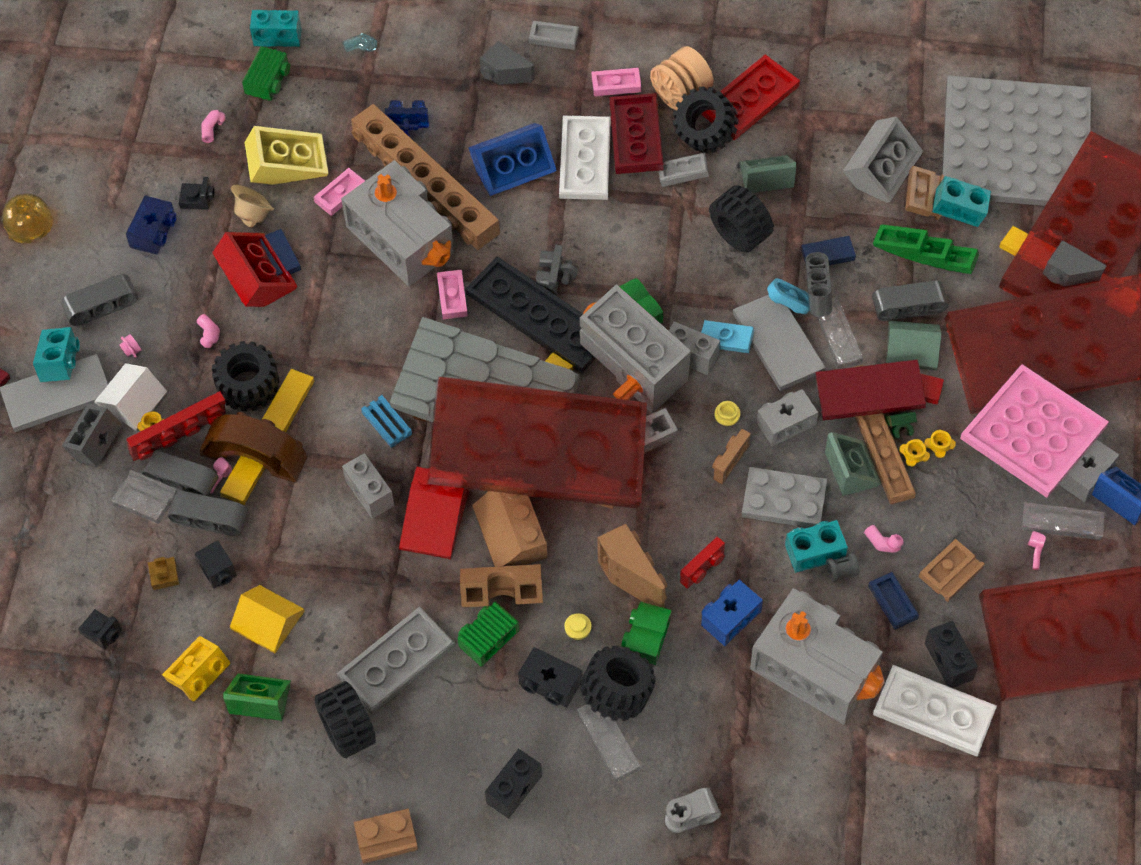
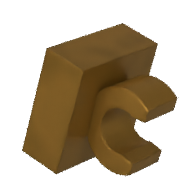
(163, 573)

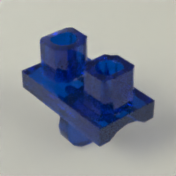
(408, 118)

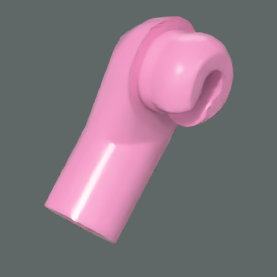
(208, 124)
(211, 331)
(885, 544)

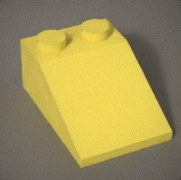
(284, 155)

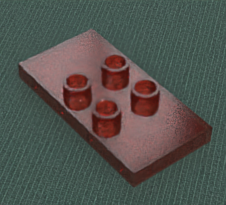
(1091, 210)
(1067, 336)
(537, 443)
(1065, 633)

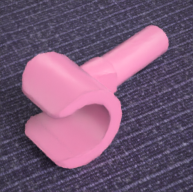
(223, 469)
(1037, 541)

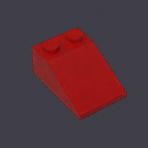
(432, 517)

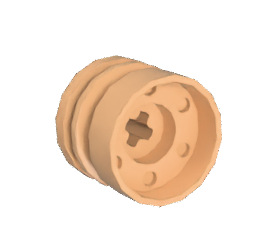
(680, 74)

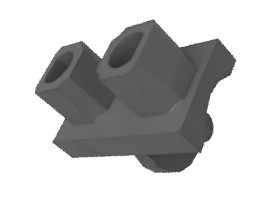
(554, 260)

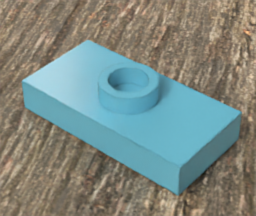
(731, 336)

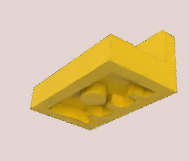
(197, 668)

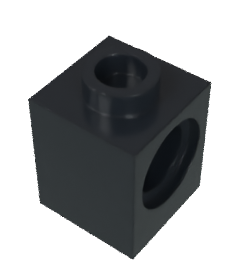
(215, 564)

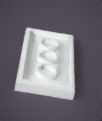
(585, 157)
(935, 710)

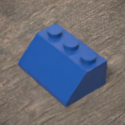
(513, 158)

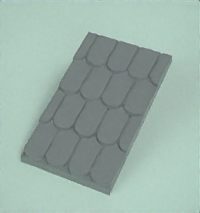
(450, 353)

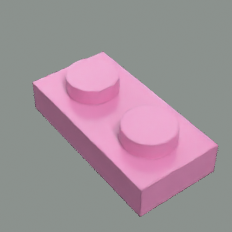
(616, 82)
(330, 197)
(452, 294)

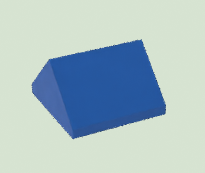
(1119, 493)

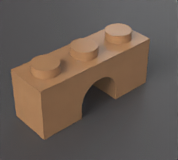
(484, 583)

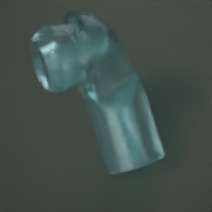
(361, 42)

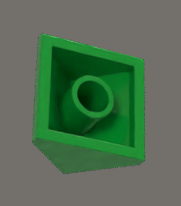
(257, 696)

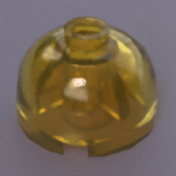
(26, 218)

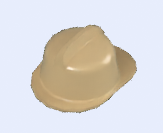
(250, 205)

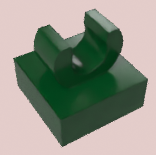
(901, 420)

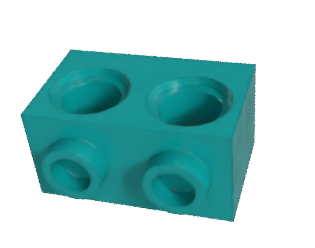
(275, 28)
(961, 201)
(56, 354)
(817, 549)

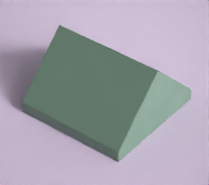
(768, 173)
(913, 342)
(850, 464)

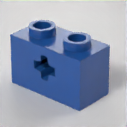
(728, 624)

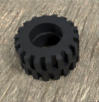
(692, 107)
(741, 218)
(243, 359)
(611, 698)
(345, 719)

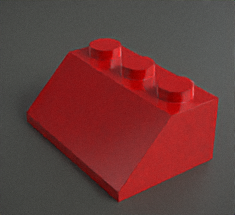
(250, 269)

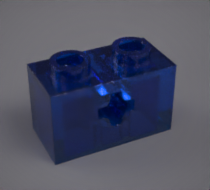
(151, 225)

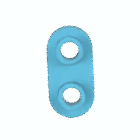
(789, 296)

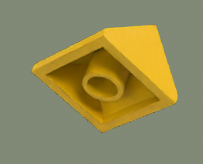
(265, 617)

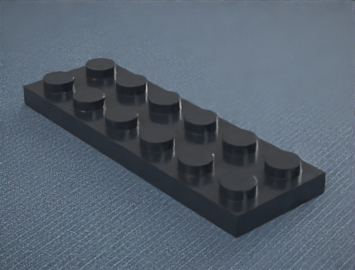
(531, 311)

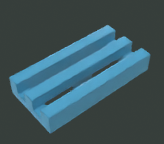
(375, 406)

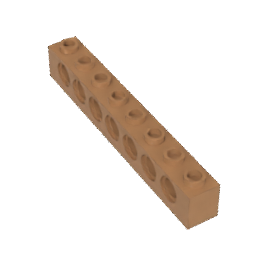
(444, 192)

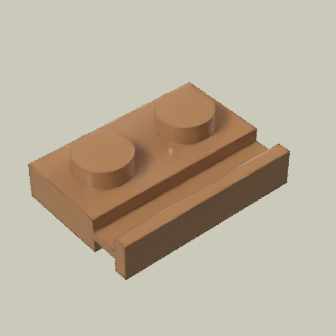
(922, 191)
(951, 570)
(385, 836)

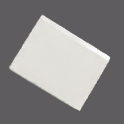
(132, 394)

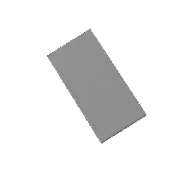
(779, 342)
(37, 402)
(396, 659)

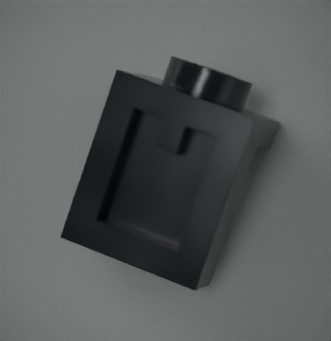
(196, 195)
(100, 629)

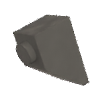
(506, 66)
(1072, 267)

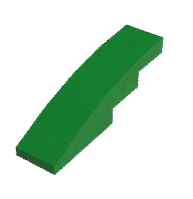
(931, 251)

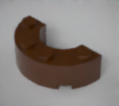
(257, 441)

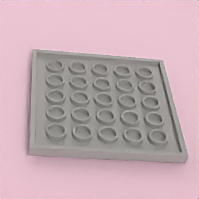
(1013, 135)

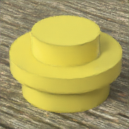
(727, 413)
(578, 626)

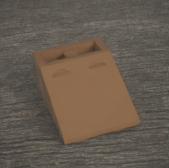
(630, 567)

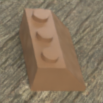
(510, 529)

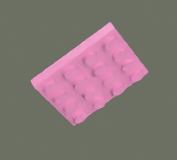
(1034, 430)

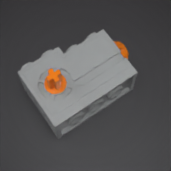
(399, 223)
(634, 348)
(817, 658)

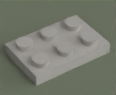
(784, 497)

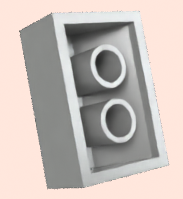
(883, 159)

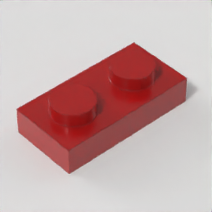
(696, 569)

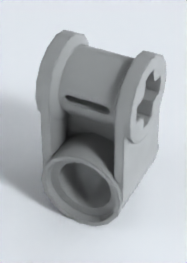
(695, 809)

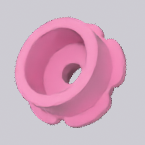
(129, 346)

